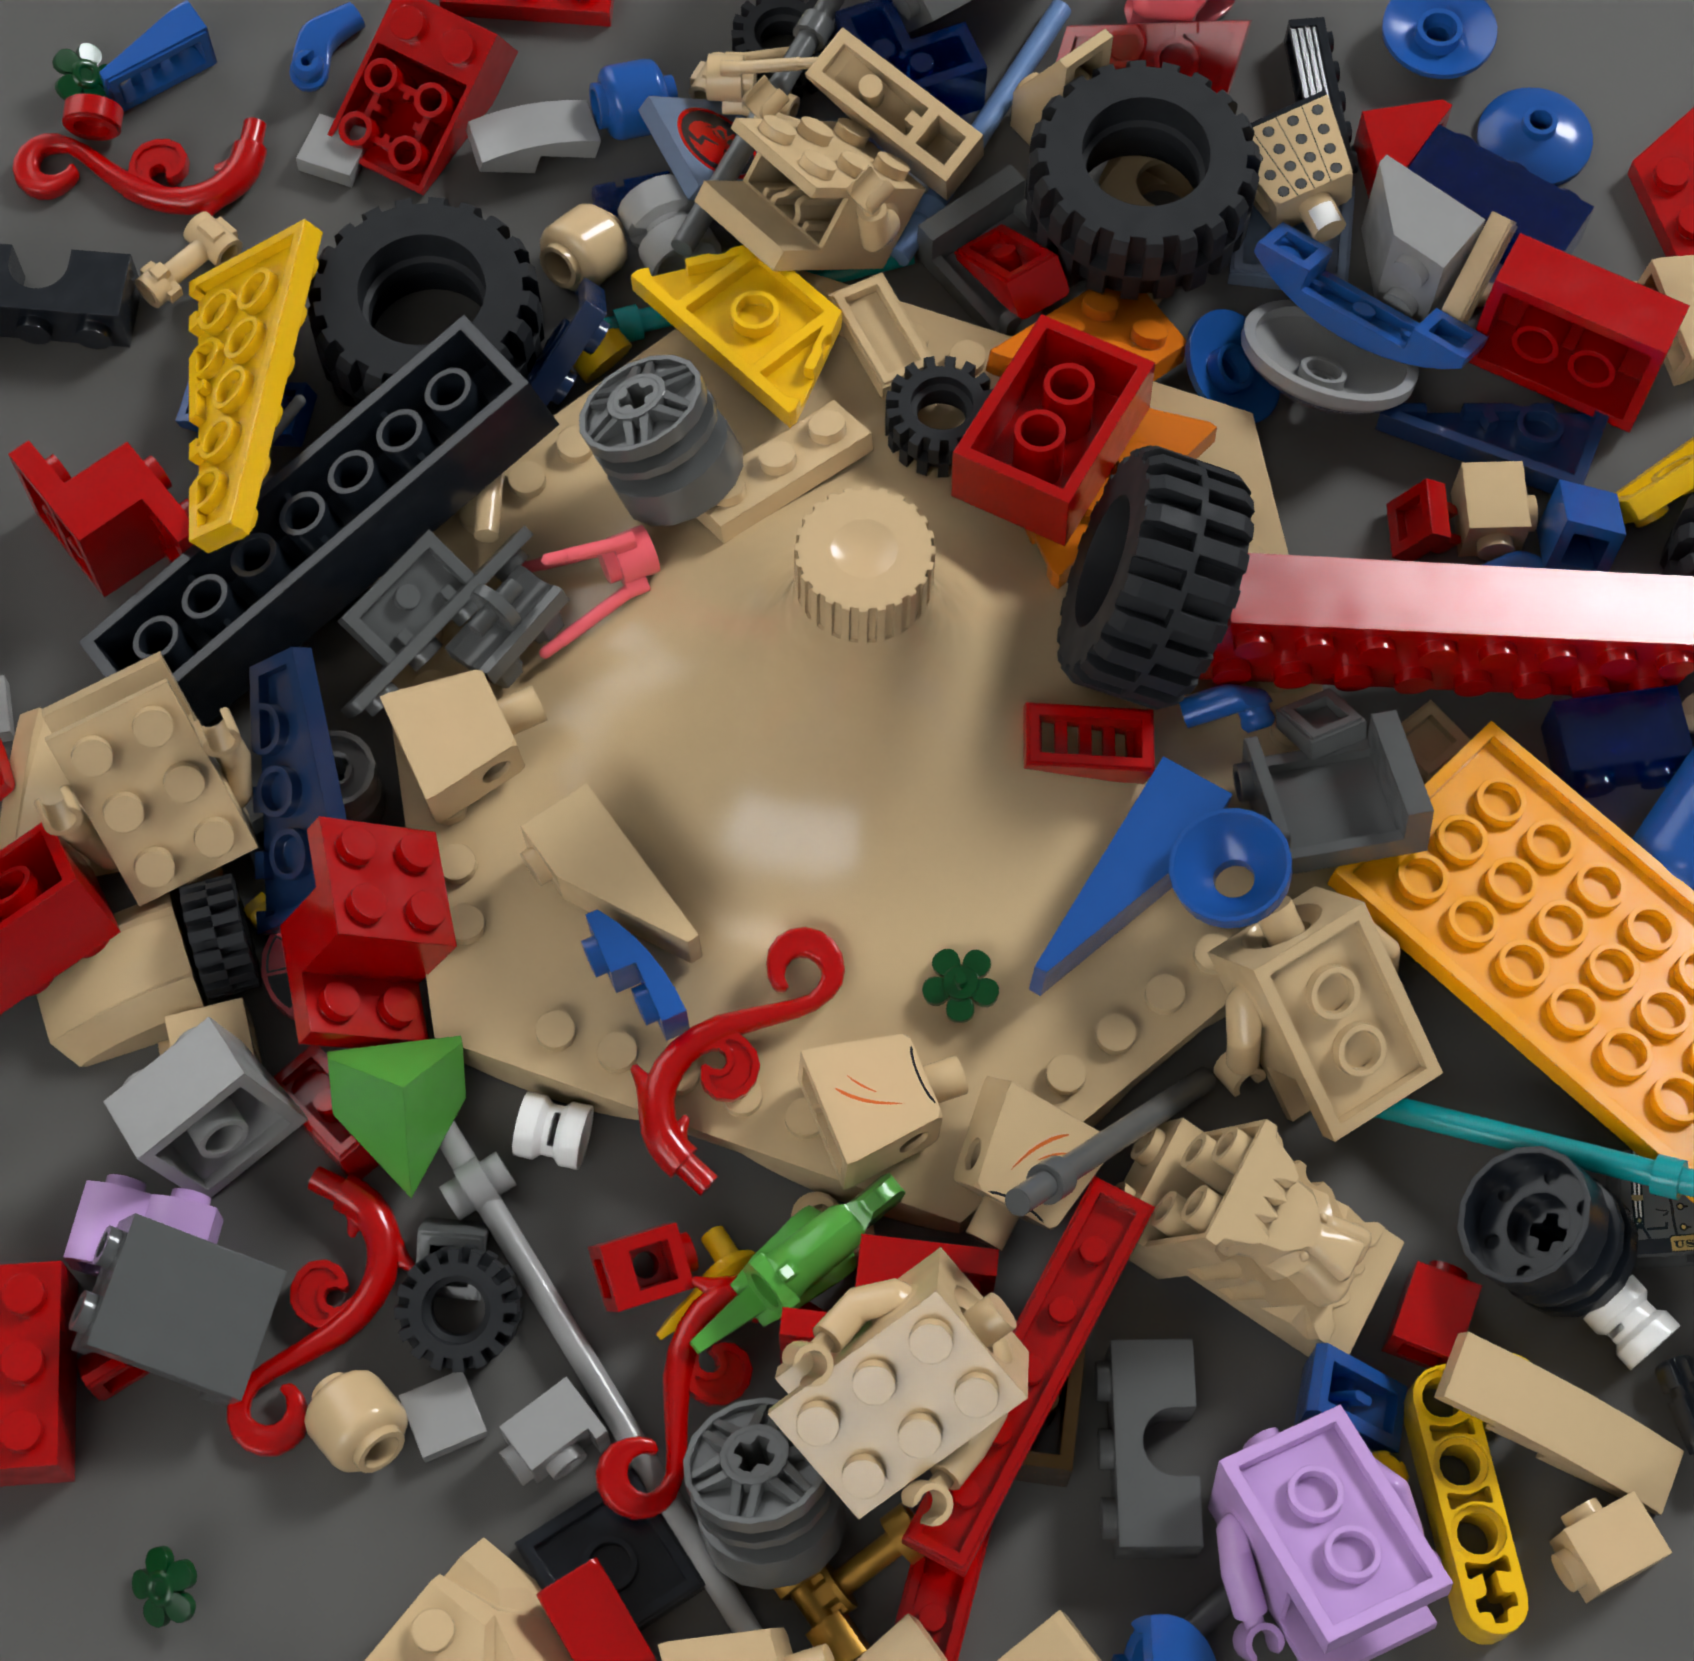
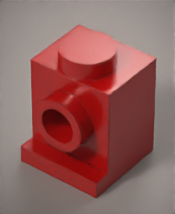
(672, 1258)

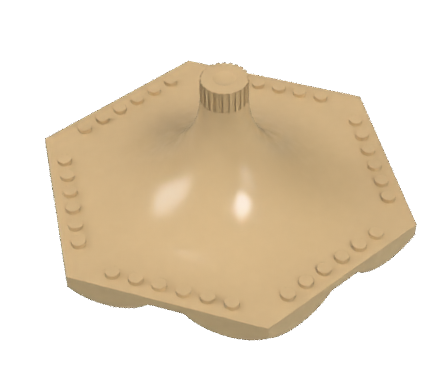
(833, 749)

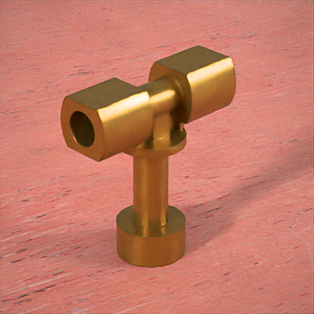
(828, 1595)

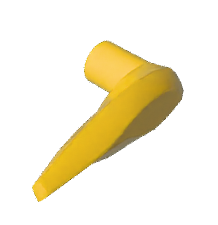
(727, 1262)

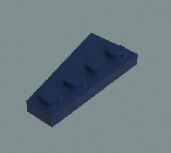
(296, 777)

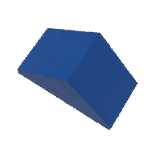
(1367, 1396)

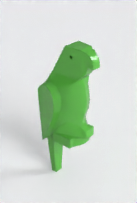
(801, 1260)

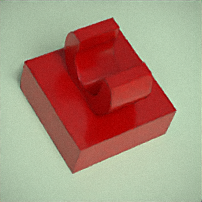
(1421, 521)

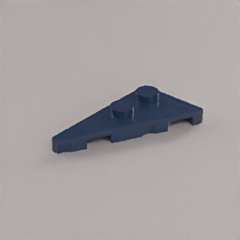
(552, 372)
(1546, 441)

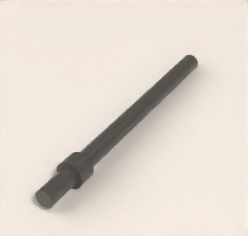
(810, 35)
(1058, 1175)

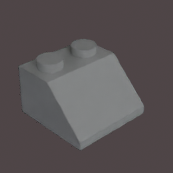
(1415, 240)
(203, 1110)

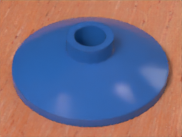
(1463, 26)
(1552, 153)
(1222, 368)

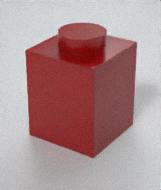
(1431, 1313)

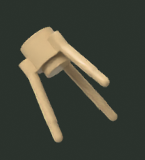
(735, 73)

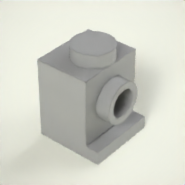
(551, 1435)

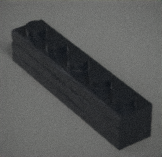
(1313, 70)

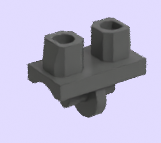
(506, 624)

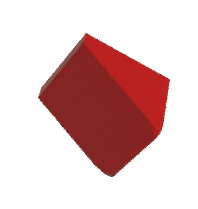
(106, 1375)

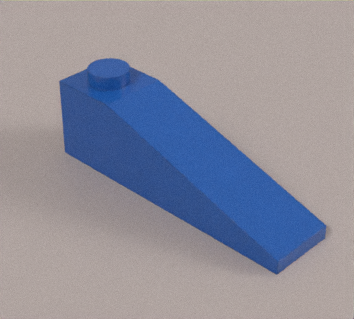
(1131, 870)

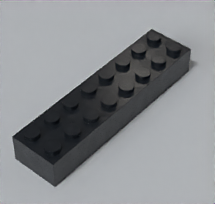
(332, 521)

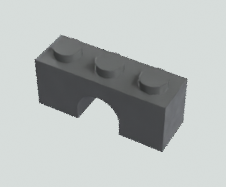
(1147, 1510)

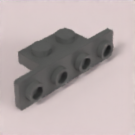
(413, 604)

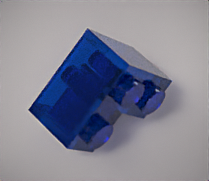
(939, 62)

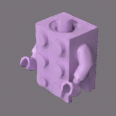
(1322, 1545)

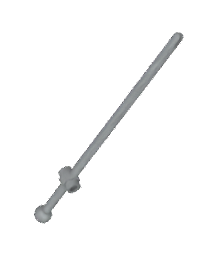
(479, 1188)

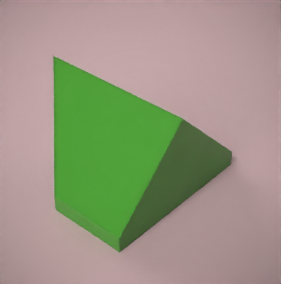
(399, 1101)

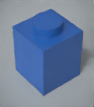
(1580, 528)

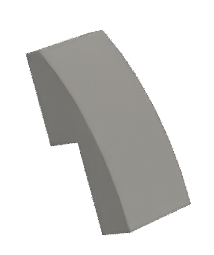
(520, 135)

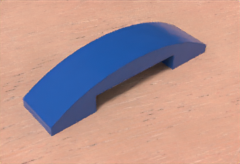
(1299, 267)

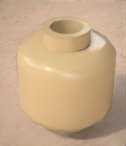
(582, 245)
(356, 1421)

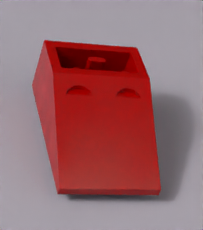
(420, 90)

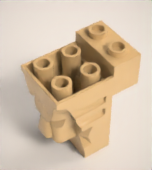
(1258, 1231)

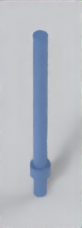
(990, 115)

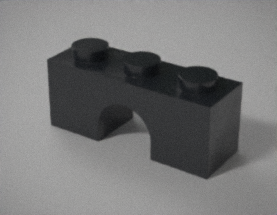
(86, 306)

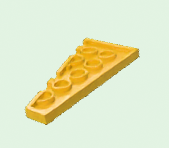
(239, 376)

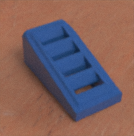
(160, 58)

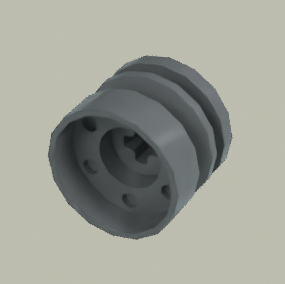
(661, 440)
(759, 1499)

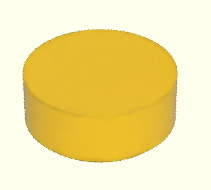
(608, 353)

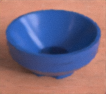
(1223, 841)

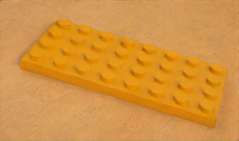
(1552, 937)

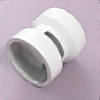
(552, 1130)
(1632, 1323)

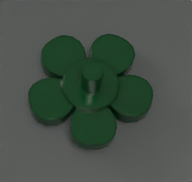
(79, 71)
(960, 984)
(164, 1585)

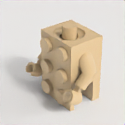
(813, 191)
(152, 780)
(1321, 1013)
(903, 1385)

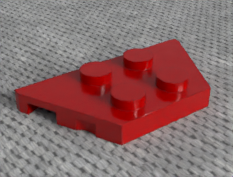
(1666, 186)

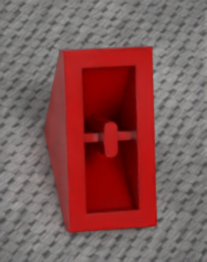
(1396, 132)

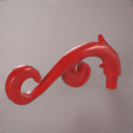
(137, 185)
(656, 1091)
(386, 1252)
(681, 1380)

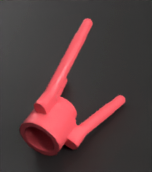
(623, 558)

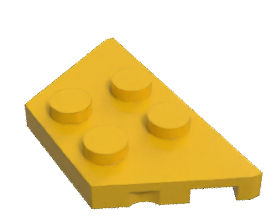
(751, 321)

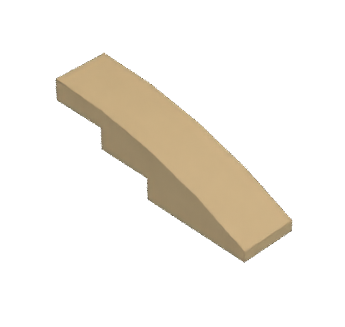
(1559, 1422)

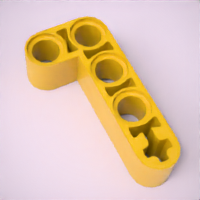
(1472, 1503)

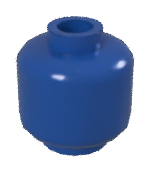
(621, 92)

